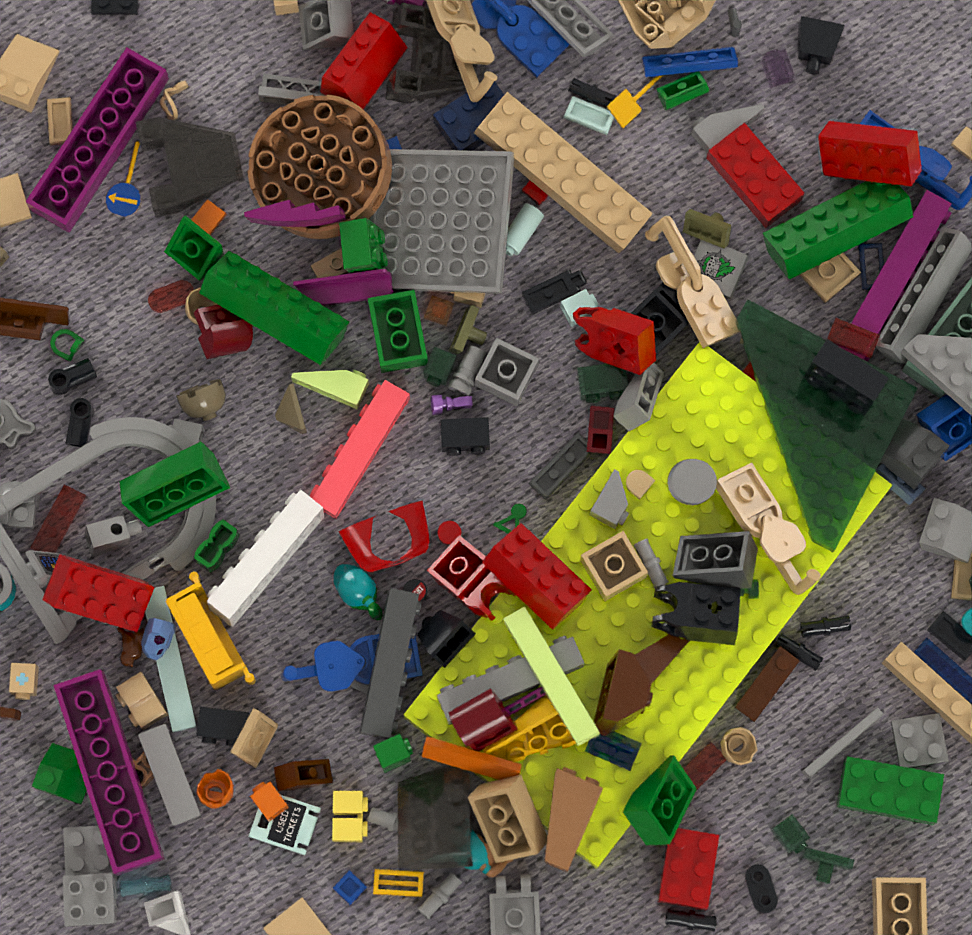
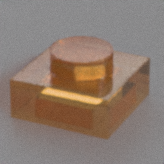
(439, 310)

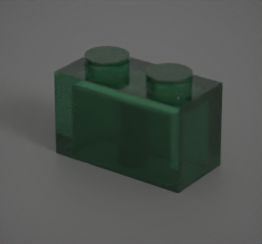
(601, 382)

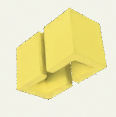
(349, 828)

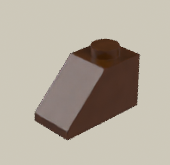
(303, 774)

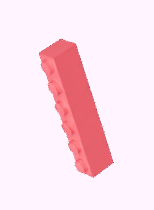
(360, 448)

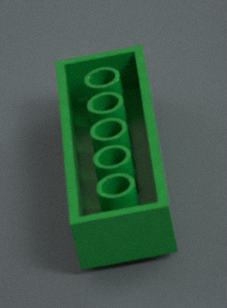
(836, 226)
(274, 307)

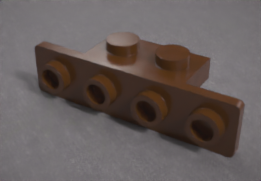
(28, 318)

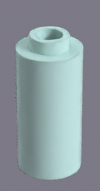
(522, 228)

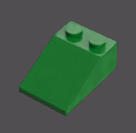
(660, 803)

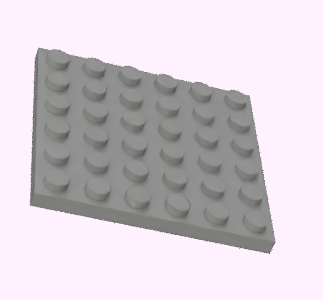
(447, 220)

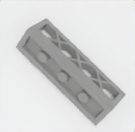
(285, 96)

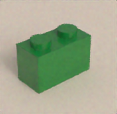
(393, 752)

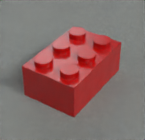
(688, 869)

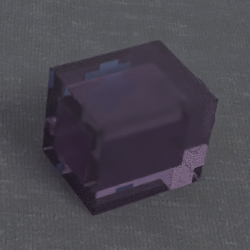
(777, 68)

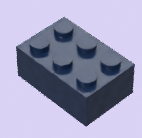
(462, 117)

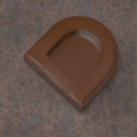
(10, 714)

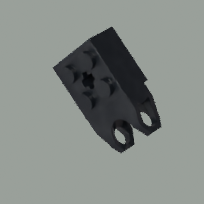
(666, 313)
(699, 612)

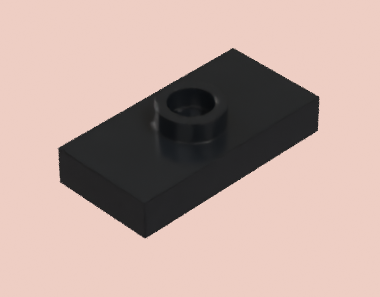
(952, 635)

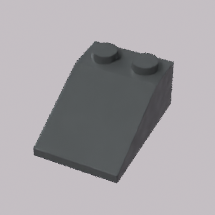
(913, 453)
(717, 559)

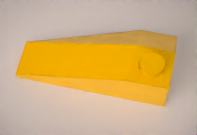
(537, 731)

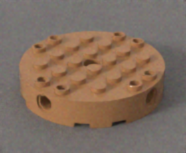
(317, 132)

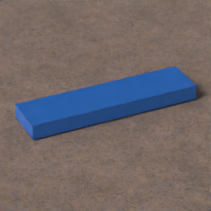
(690, 62)

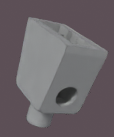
(102, 540)

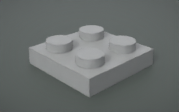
(919, 741)

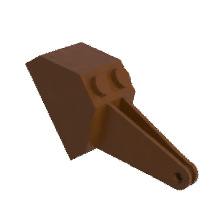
(629, 682)

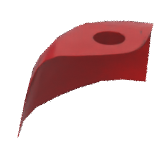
(358, 538)

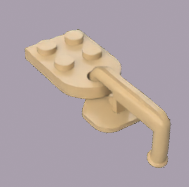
(459, 26)
(696, 293)
(762, 516)

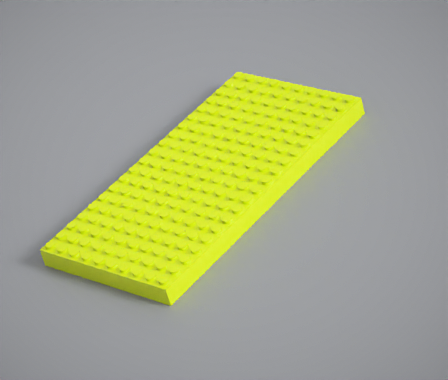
(700, 414)

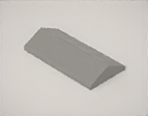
(572, 25)

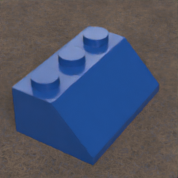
(949, 423)

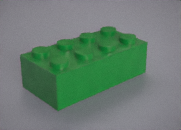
(890, 790)

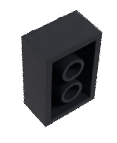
(845, 378)

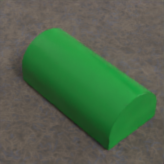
(682, 90)

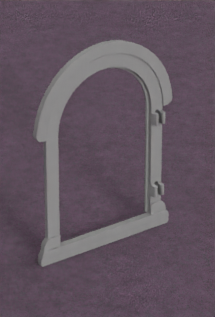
(107, 436)

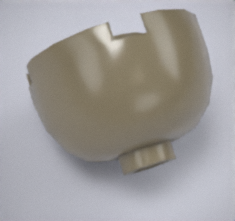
(203, 400)

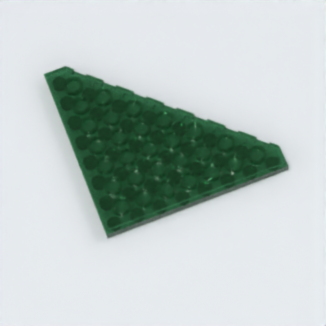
(822, 441)

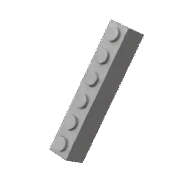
(924, 293)
(509, 679)

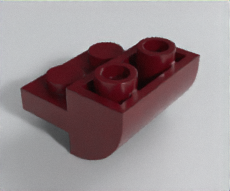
(222, 332)
(482, 721)

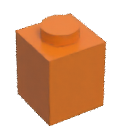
(268, 800)

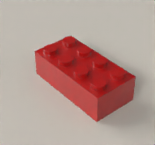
(870, 153)
(755, 175)
(536, 576)
(98, 593)

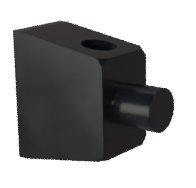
(817, 42)
(444, 636)

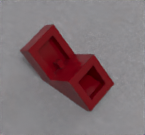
(600, 430)

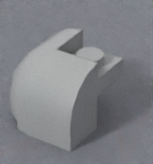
(21, 516)

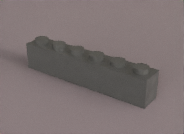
(389, 664)

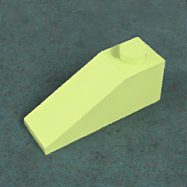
(338, 385)

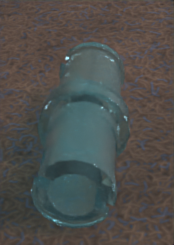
(145, 885)

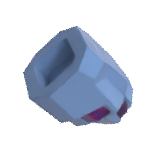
(157, 637)

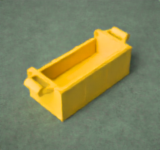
(207, 636)

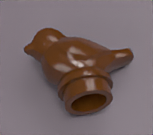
(130, 646)

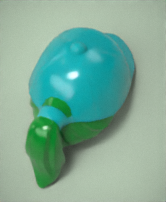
(357, 589)

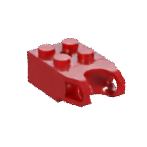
(617, 338)
(467, 578)

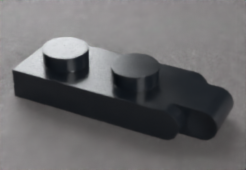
(553, 290)

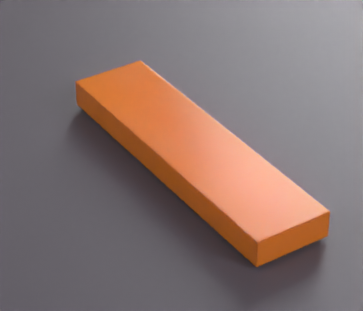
(469, 759)

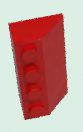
(364, 62)

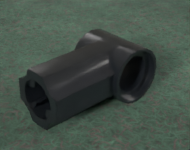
(74, 375)
(79, 425)

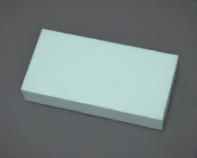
(589, 115)

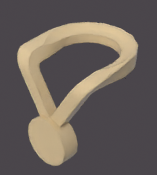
(167, 96)

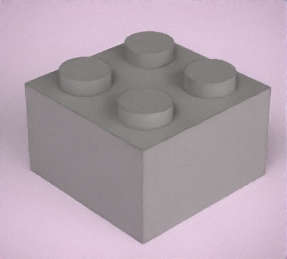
(506, 372)

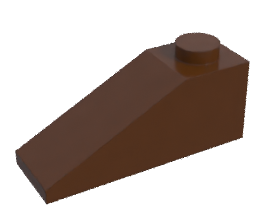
(767, 684)

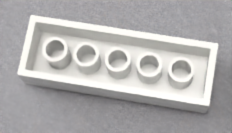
(265, 558)

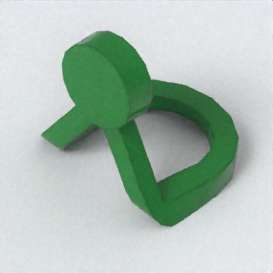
(74, 348)
(518, 512)

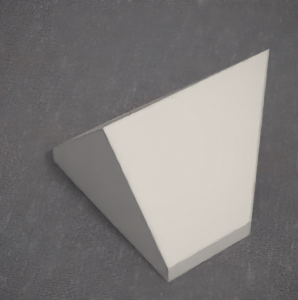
(168, 913)

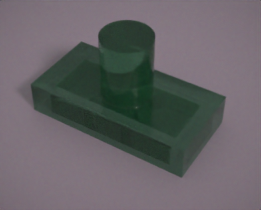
(827, 863)

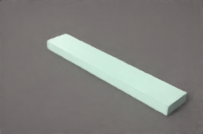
(171, 669)

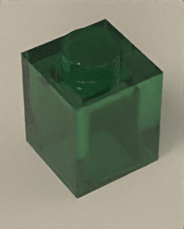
(439, 367)
(791, 835)

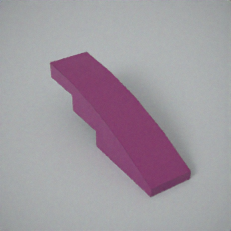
(287, 215)

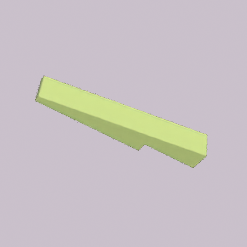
(551, 676)

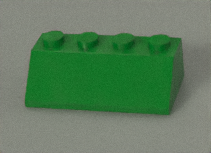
(173, 484)

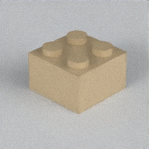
(613, 566)

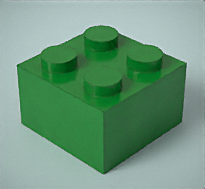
(362, 246)

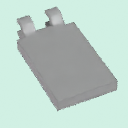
(514, 910)

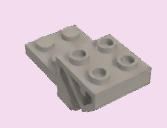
(88, 879)

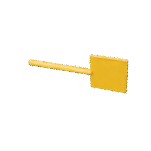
(625, 107)

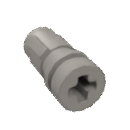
(467, 371)

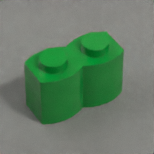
(212, 551)

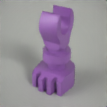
(439, 404)

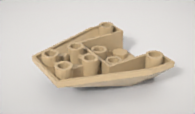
(664, 21)

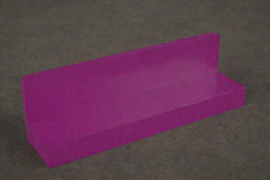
(347, 287)

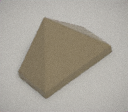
(290, 412)

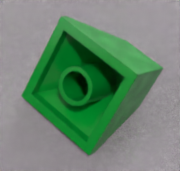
(194, 248)
(60, 775)

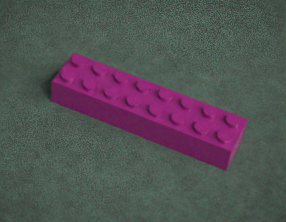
(97, 140)
(108, 772)

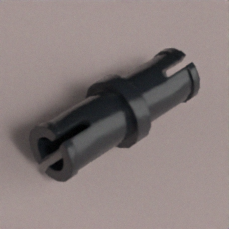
(591, 92)
(825, 626)
(799, 651)
(691, 920)

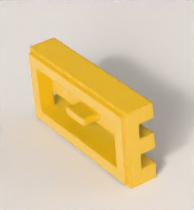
(377, 882)

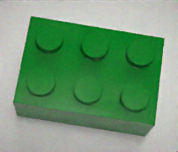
(397, 331)

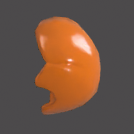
(212, 798)

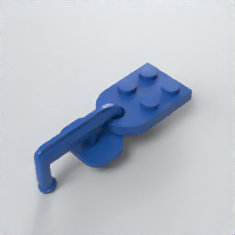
(530, 41)
(934, 169)
(340, 665)

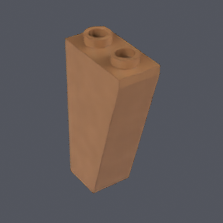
(569, 815)

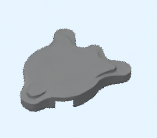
(12, 425)

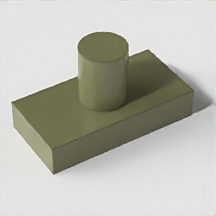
(707, 228)
(467, 331)

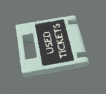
(289, 827)

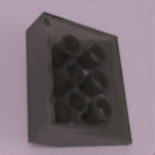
(435, 820)

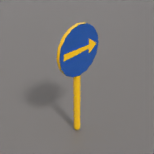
(123, 197)

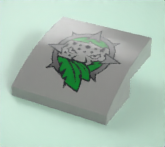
(721, 265)

